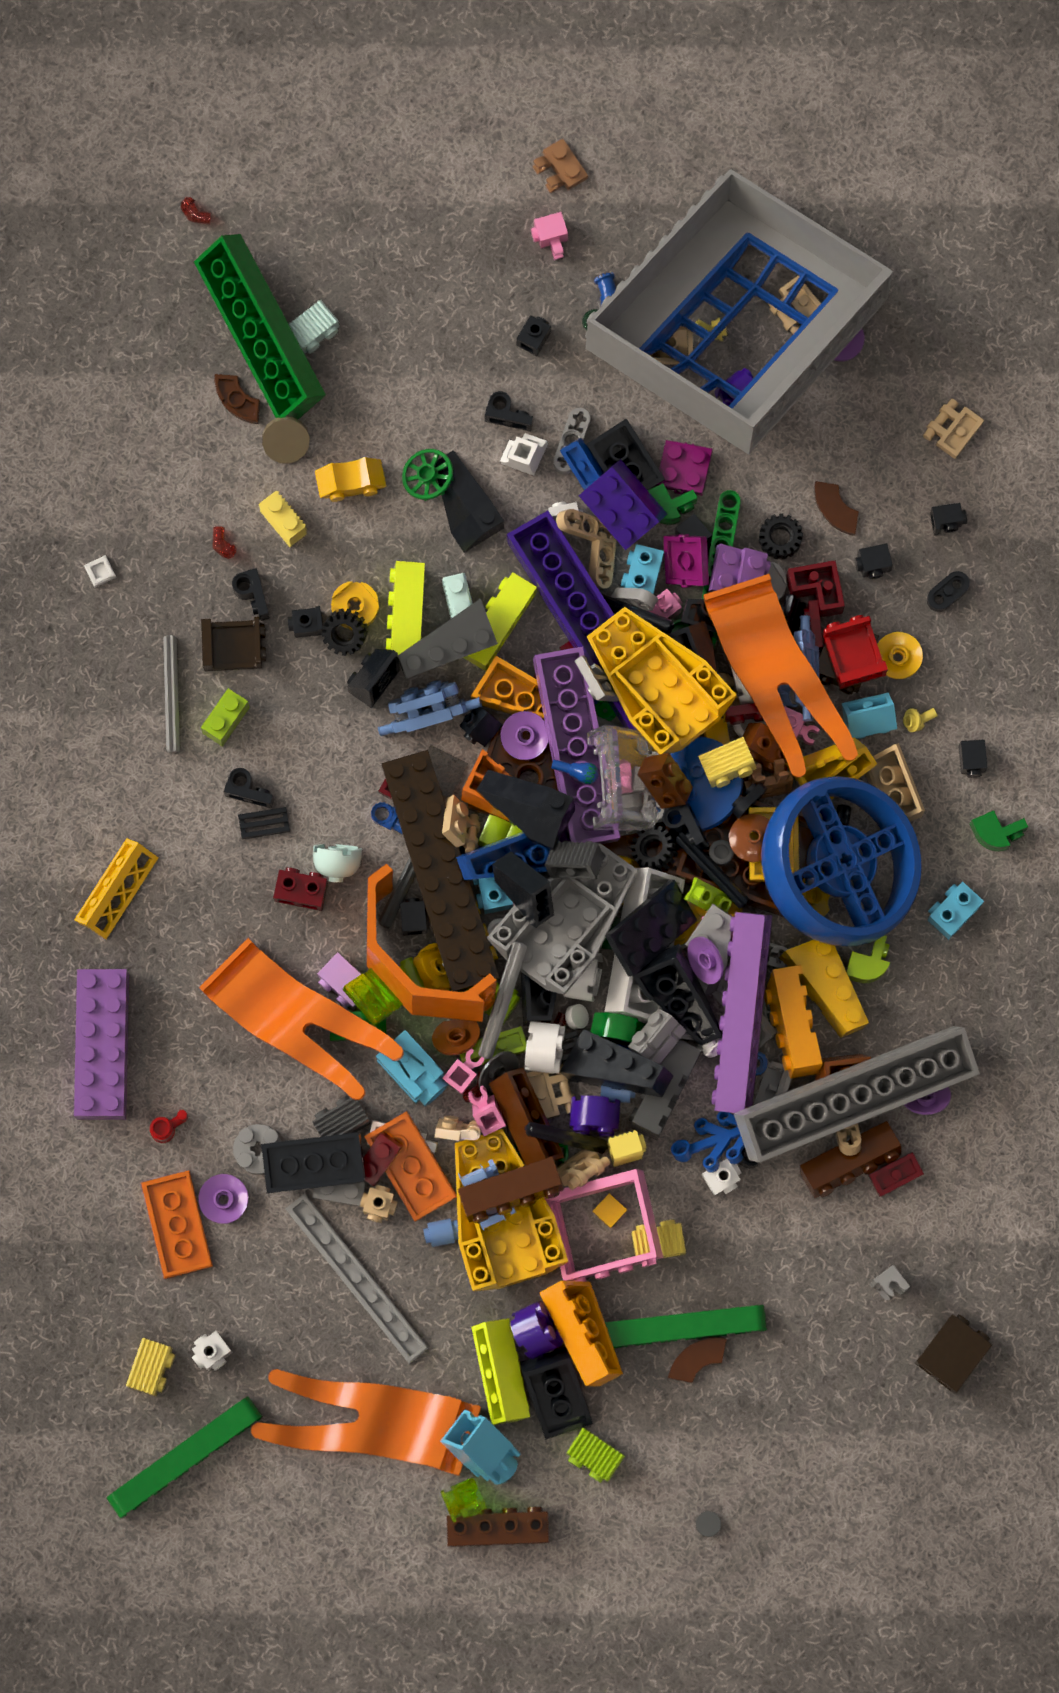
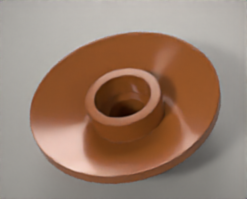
(739, 839)
(456, 1036)

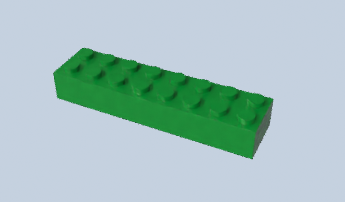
(259, 327)

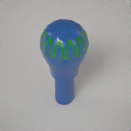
(584, 772)

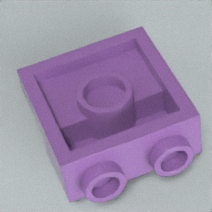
(736, 566)

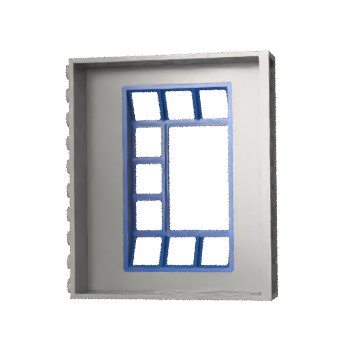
(692, 265)

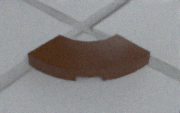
(236, 400)
(834, 509)
(696, 1357)

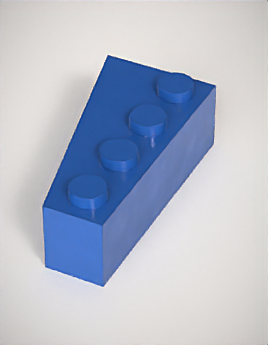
(479, 862)

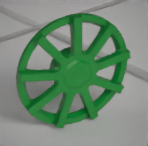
(428, 474)

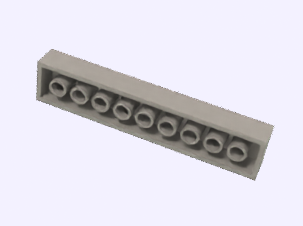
(856, 1093)

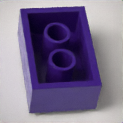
(623, 504)

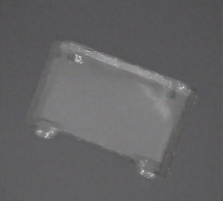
(625, 797)

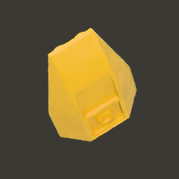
(659, 682)
(513, 1248)

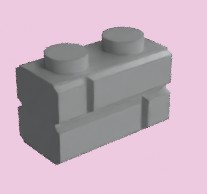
(657, 1036)

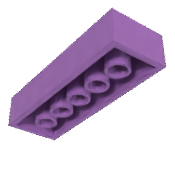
(101, 1044)

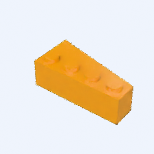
(508, 689)
(793, 1022)
(583, 1330)

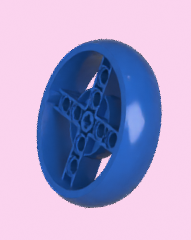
(895, 836)

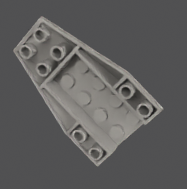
(573, 936)

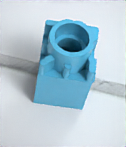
(415, 1071)
(484, 1450)

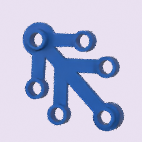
(722, 1137)

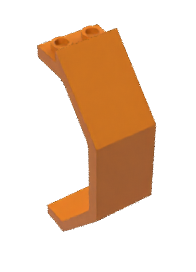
(419, 1000)

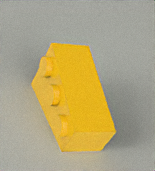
(830, 763)

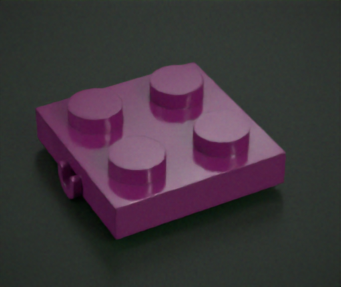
(685, 467)
(686, 560)

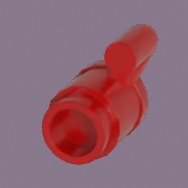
(163, 1129)

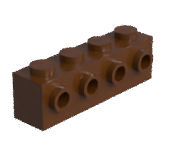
(520, 1106)
(836, 1169)
(511, 1190)
(499, 1528)

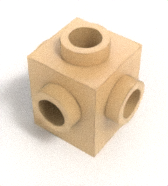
(378, 1213)

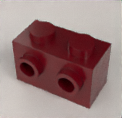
(300, 889)

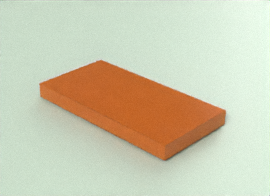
(414, 1169)
(176, 1224)

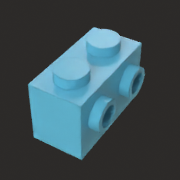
(644, 568)
(869, 715)
(491, 896)
(954, 910)

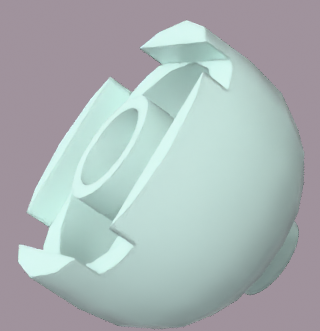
(337, 861)

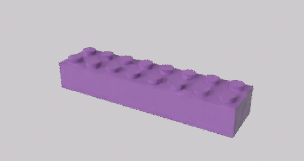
(568, 718)
(742, 1012)

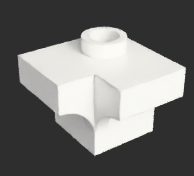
(524, 453)

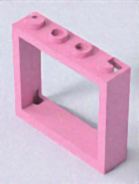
(592, 1187)

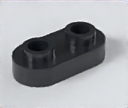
(947, 592)
(753, 794)

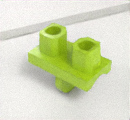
(705, 895)

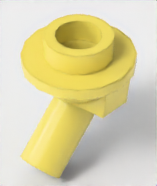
(713, 323)
(914, 721)

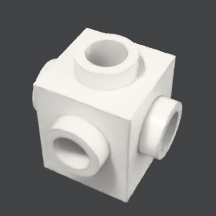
(716, 1184)
(205, 1343)

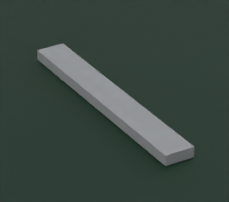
(357, 1278)

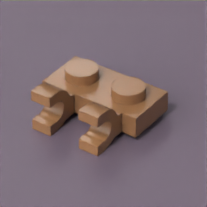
(565, 165)
(777, 784)

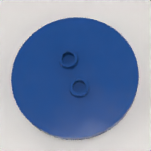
(709, 804)

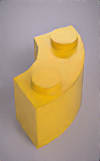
(350, 479)

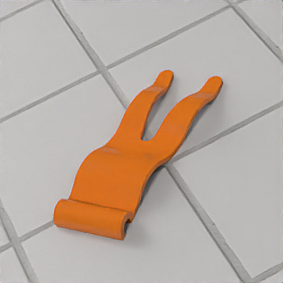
(767, 656)
(280, 1009)
(389, 1424)

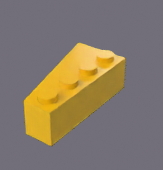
(828, 985)

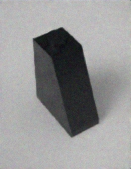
(524, 888)

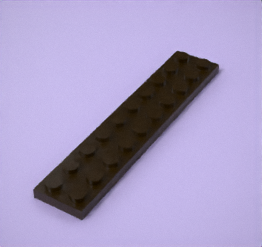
(437, 871)

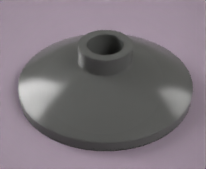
(496, 1067)

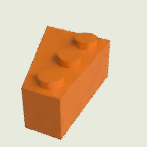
(469, 791)

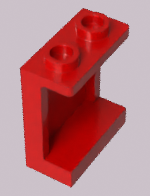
(854, 651)

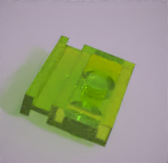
(372, 996)
(464, 1499)

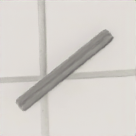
(171, 694)
(502, 1000)

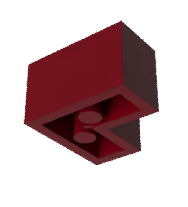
(821, 581)

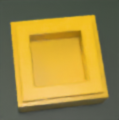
(609, 1210)

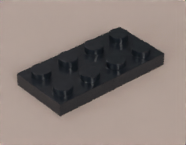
(651, 928)
(313, 1162)

